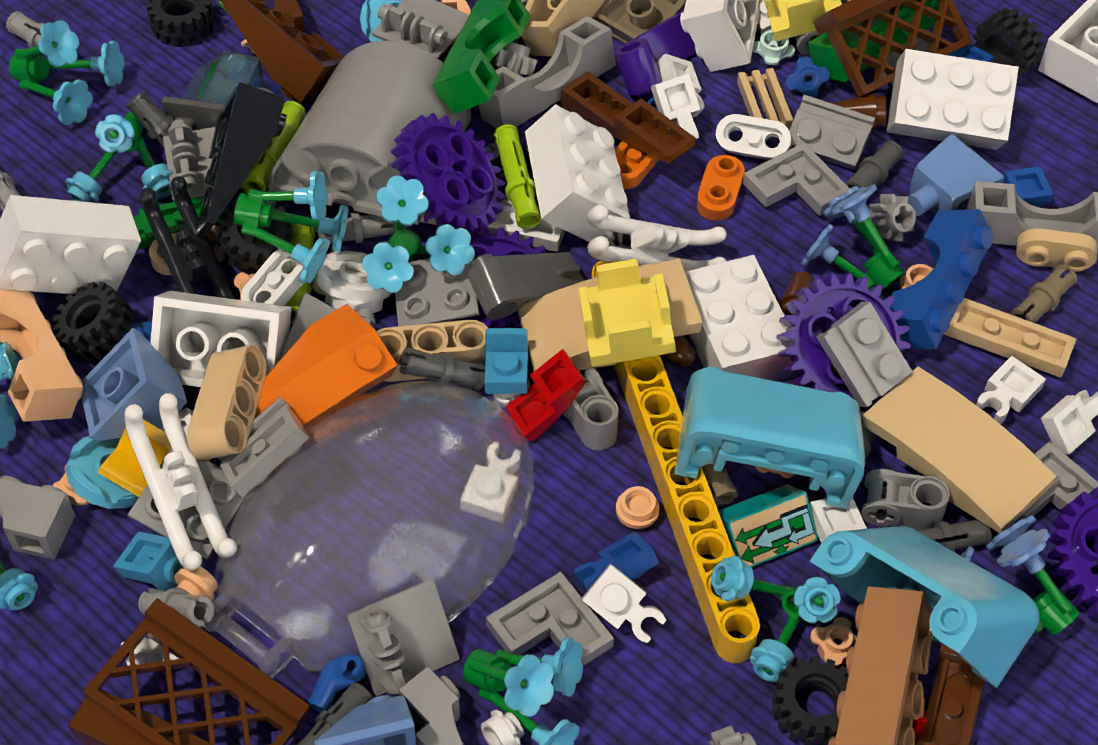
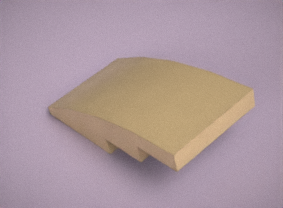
(558, 323)
(963, 446)

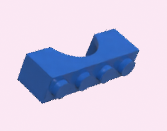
(958, 246)

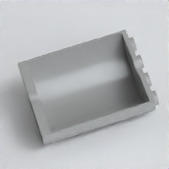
(357, 119)

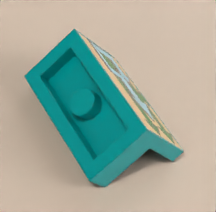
(769, 524)

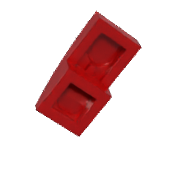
(547, 399)

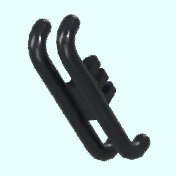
(191, 256)

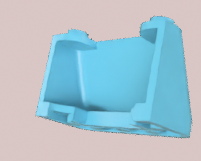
(772, 429)
(977, 611)

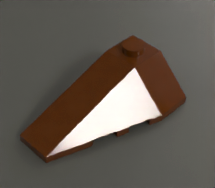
(291, 57)

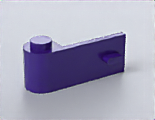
(639, 56)

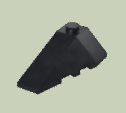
(238, 141)

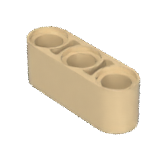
(460, 338)
(227, 403)

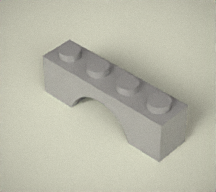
(580, 49)
(1011, 215)
(34, 517)

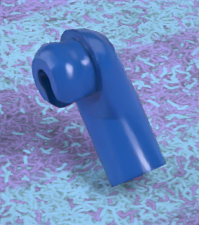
(335, 677)

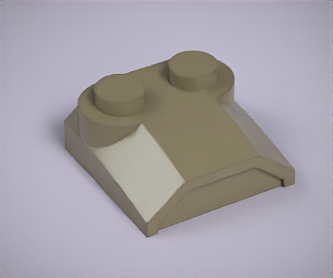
(635, 17)

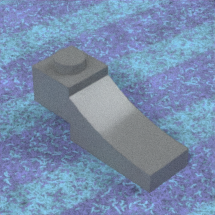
(433, 708)

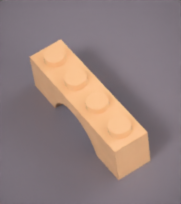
(44, 379)

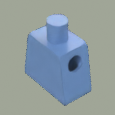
(948, 176)

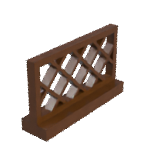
(857, 11)
(213, 662)

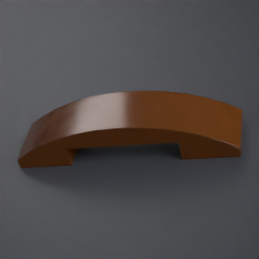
(952, 702)

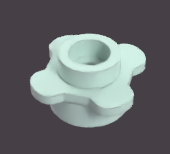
(773, 51)

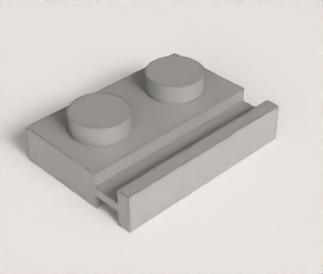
(831, 131)
(864, 354)
(272, 439)

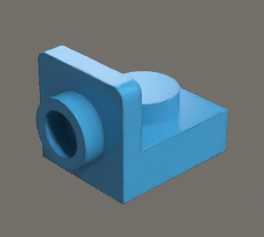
(506, 361)
(150, 560)

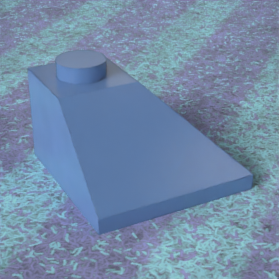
(128, 376)
(379, 722)

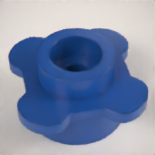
(807, 67)

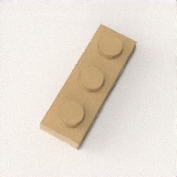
(1011, 336)

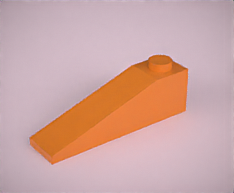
(328, 366)

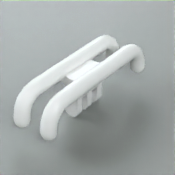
(649, 240)
(177, 483)

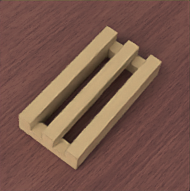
(776, 93)

